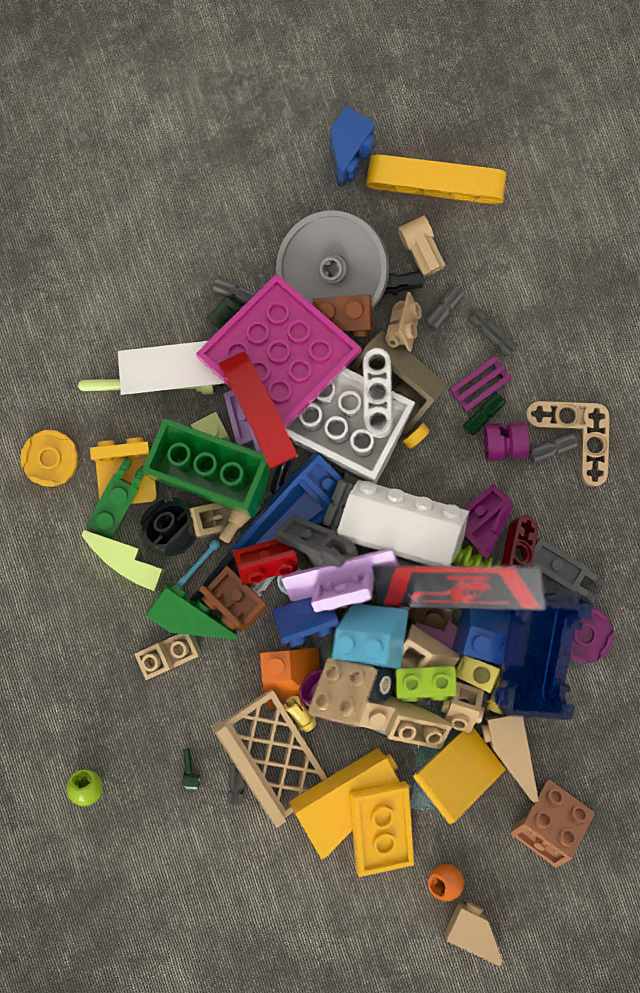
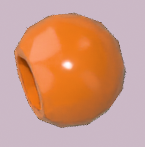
(445, 882)

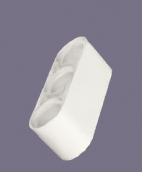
(374, 379)

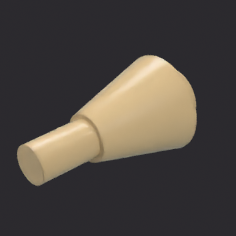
(235, 522)

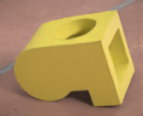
(477, 673)

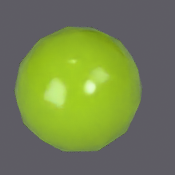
(84, 787)

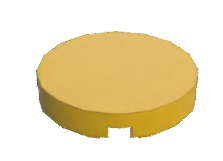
(49, 458)

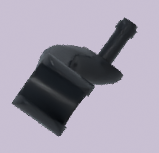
(280, 472)

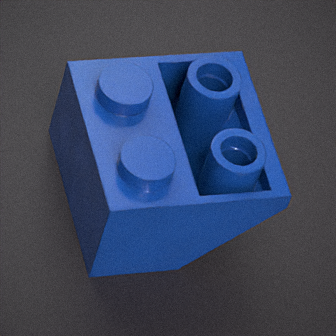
(350, 141)
(299, 620)

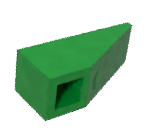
(182, 615)

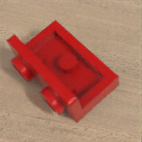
(264, 561)

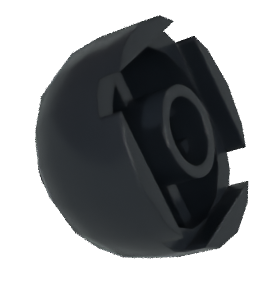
(168, 527)

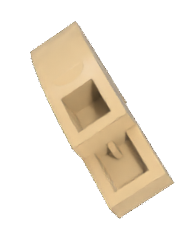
(405, 722)

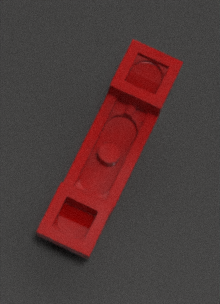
(258, 409)

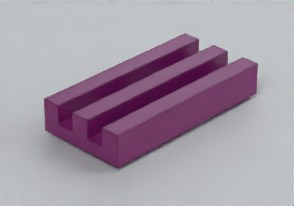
(500, 369)

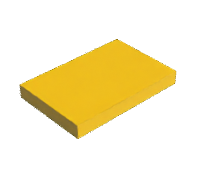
(459, 774)
(382, 828)

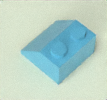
(371, 636)

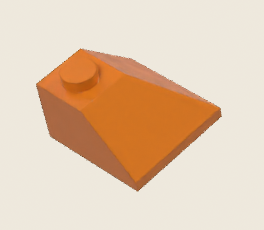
(286, 671)

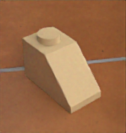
(472, 932)

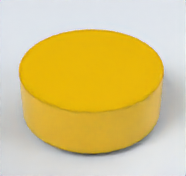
(416, 435)

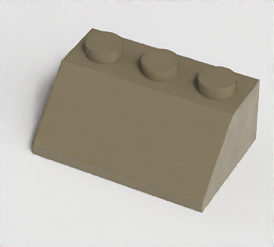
(409, 377)

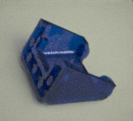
(539, 658)

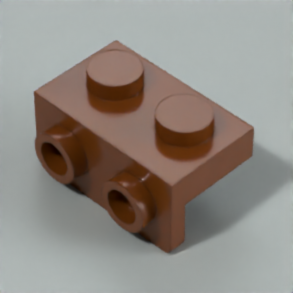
(348, 313)
(236, 601)

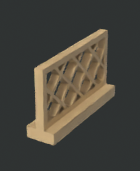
(247, 764)

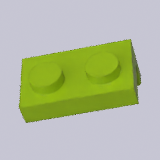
(420, 682)

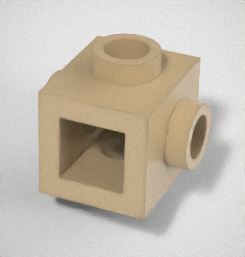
(464, 708)

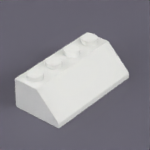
(406, 523)

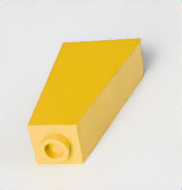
(327, 806)

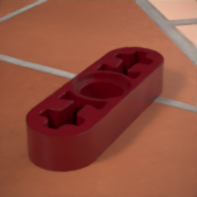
(525, 544)

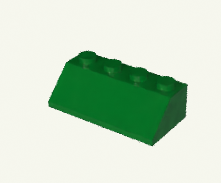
(208, 467)

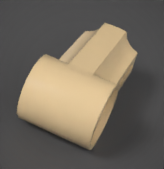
(418, 238)

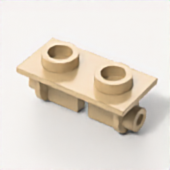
(403, 323)

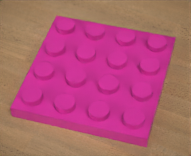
(288, 344)

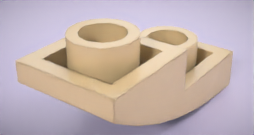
(167, 654)

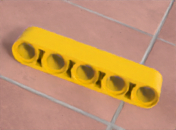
(436, 179)

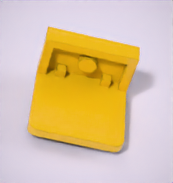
(109, 459)

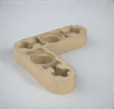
(582, 423)

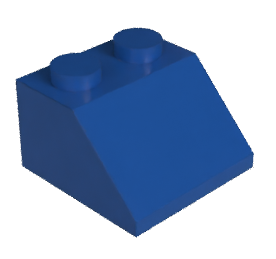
(483, 633)

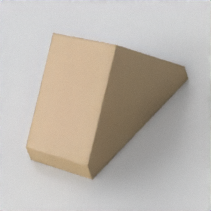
(209, 519)

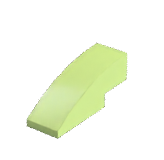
(125, 560)

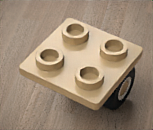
(345, 690)

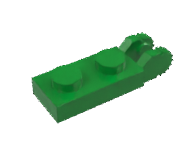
(115, 501)

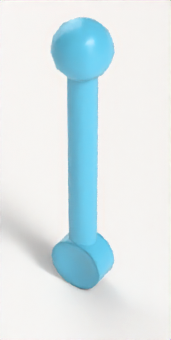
(214, 545)

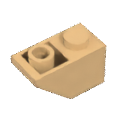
(425, 651)

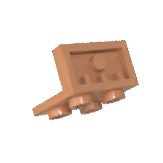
(554, 825)

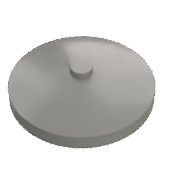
(334, 257)

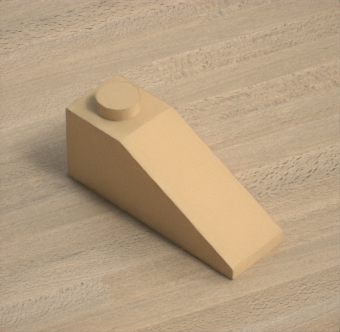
(510, 744)

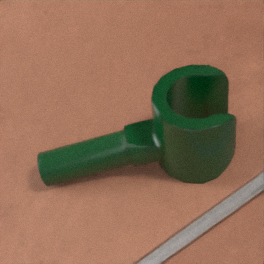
(190, 780)

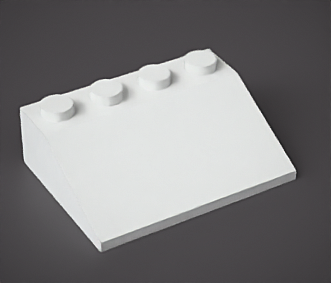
(337, 427)

